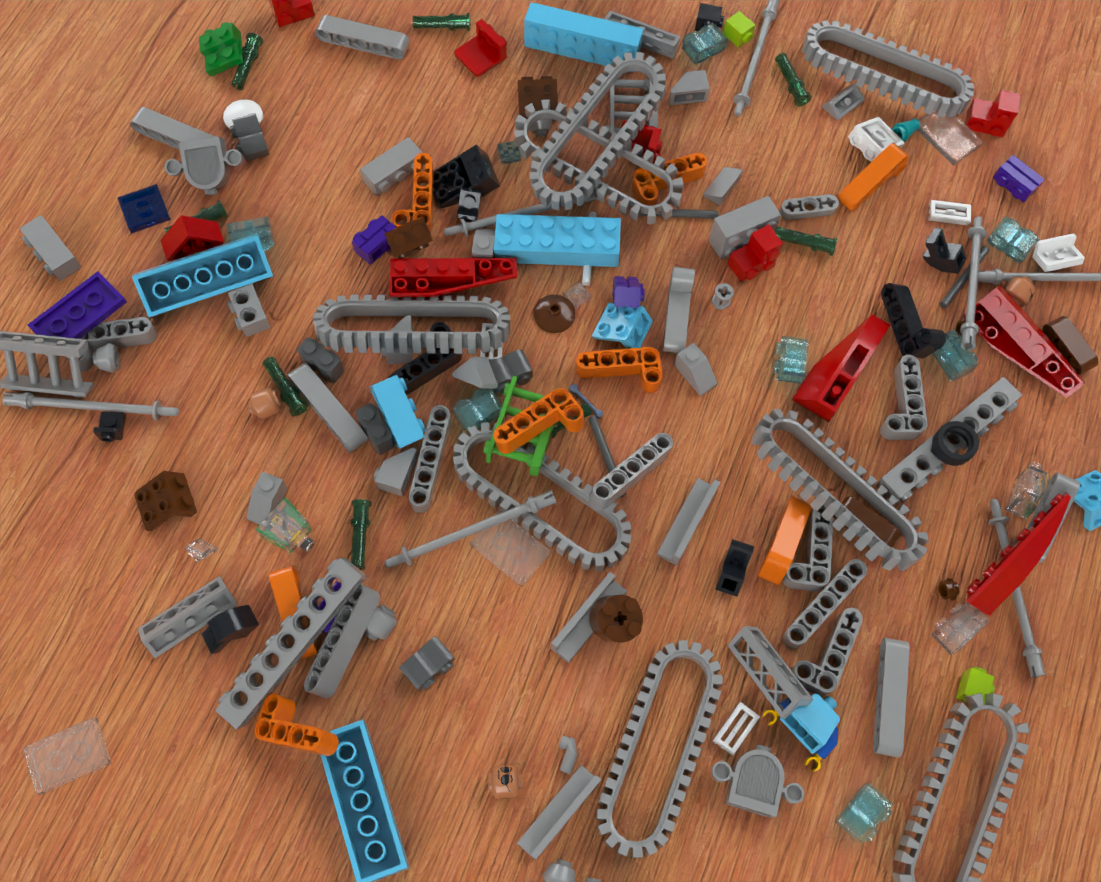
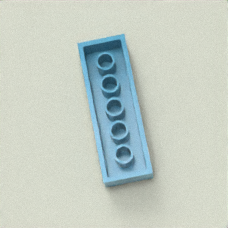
(579, 35)
(558, 240)
(202, 275)
(364, 806)

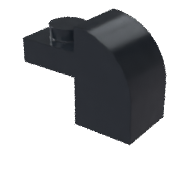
(943, 255)
(734, 567)
(227, 626)

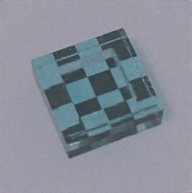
(509, 152)

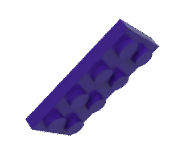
(79, 309)

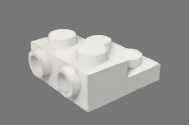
(873, 137)

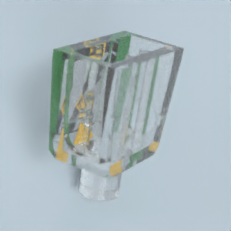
(1031, 482)
(286, 528)

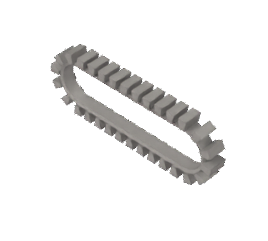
(527, 147)
(915, 541)
(976, 703)

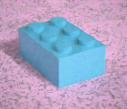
(398, 411)

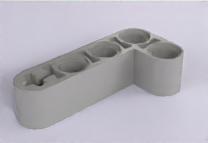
(678, 309)
(137, 332)
(907, 373)
(1057, 484)
(812, 565)
(834, 650)

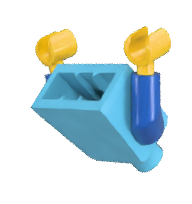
(813, 726)

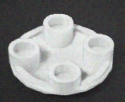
(241, 108)

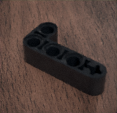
(907, 325)
(423, 364)

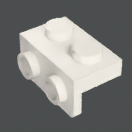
(1057, 253)

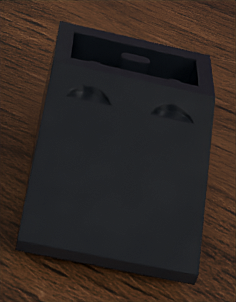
(467, 170)

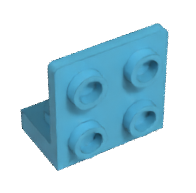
(623, 325)
(1090, 499)

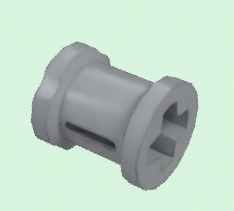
(727, 296)

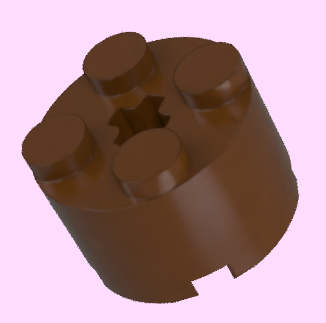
(628, 623)

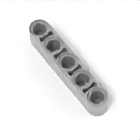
(362, 37)
(164, 128)
(327, 407)
(426, 468)
(627, 479)
(829, 594)
(341, 643)
(891, 697)

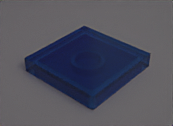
(144, 208)

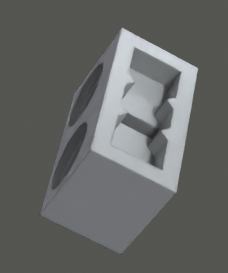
(248, 310)

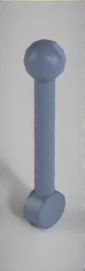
(574, 389)

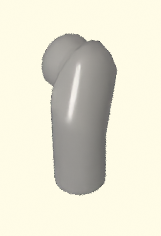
(570, 754)

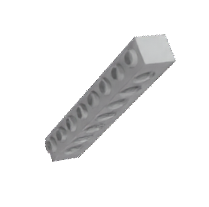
(1001, 393)
(230, 705)

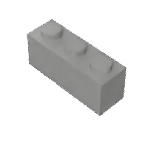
(390, 167)
(49, 248)

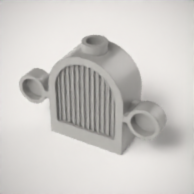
(205, 163)
(756, 783)

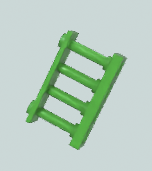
(541, 441)

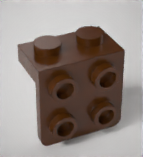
(536, 90)
(408, 237)
(163, 498)

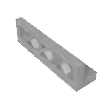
(652, 37)
(687, 521)
(188, 618)
(578, 629)
(775, 665)
(558, 812)

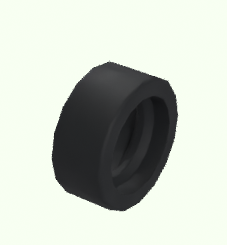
(964, 431)

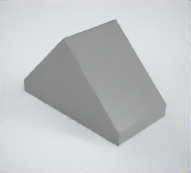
(477, 372)

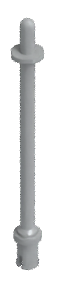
(742, 99)
(465, 227)
(997, 276)
(969, 328)
(28, 400)
(531, 505)
(1031, 651)

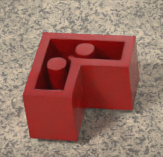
(291, 11)
(995, 116)
(189, 236)
(757, 255)

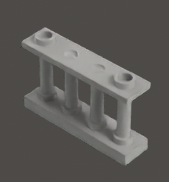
(646, 84)
(51, 347)

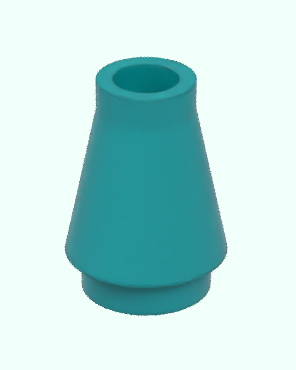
(906, 129)

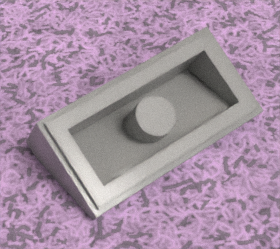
(844, 101)
(723, 185)

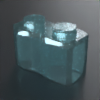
(704, 43)
(1013, 239)
(791, 359)
(478, 409)
(865, 813)

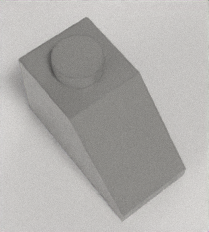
(691, 88)
(483, 243)
(397, 357)
(696, 369)
(396, 472)
(265, 497)

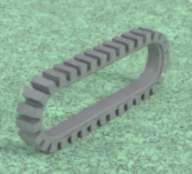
(883, 82)
(576, 119)
(412, 339)
(473, 480)
(700, 722)

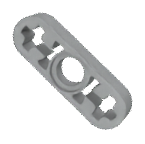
(816, 201)

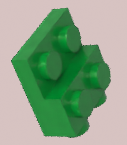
(221, 48)

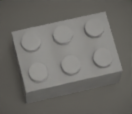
(735, 227)

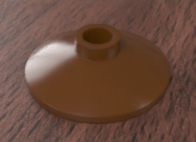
(554, 321)

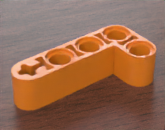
(886, 164)
(691, 168)
(420, 193)
(619, 368)
(508, 442)
(785, 541)
(287, 594)
(276, 727)

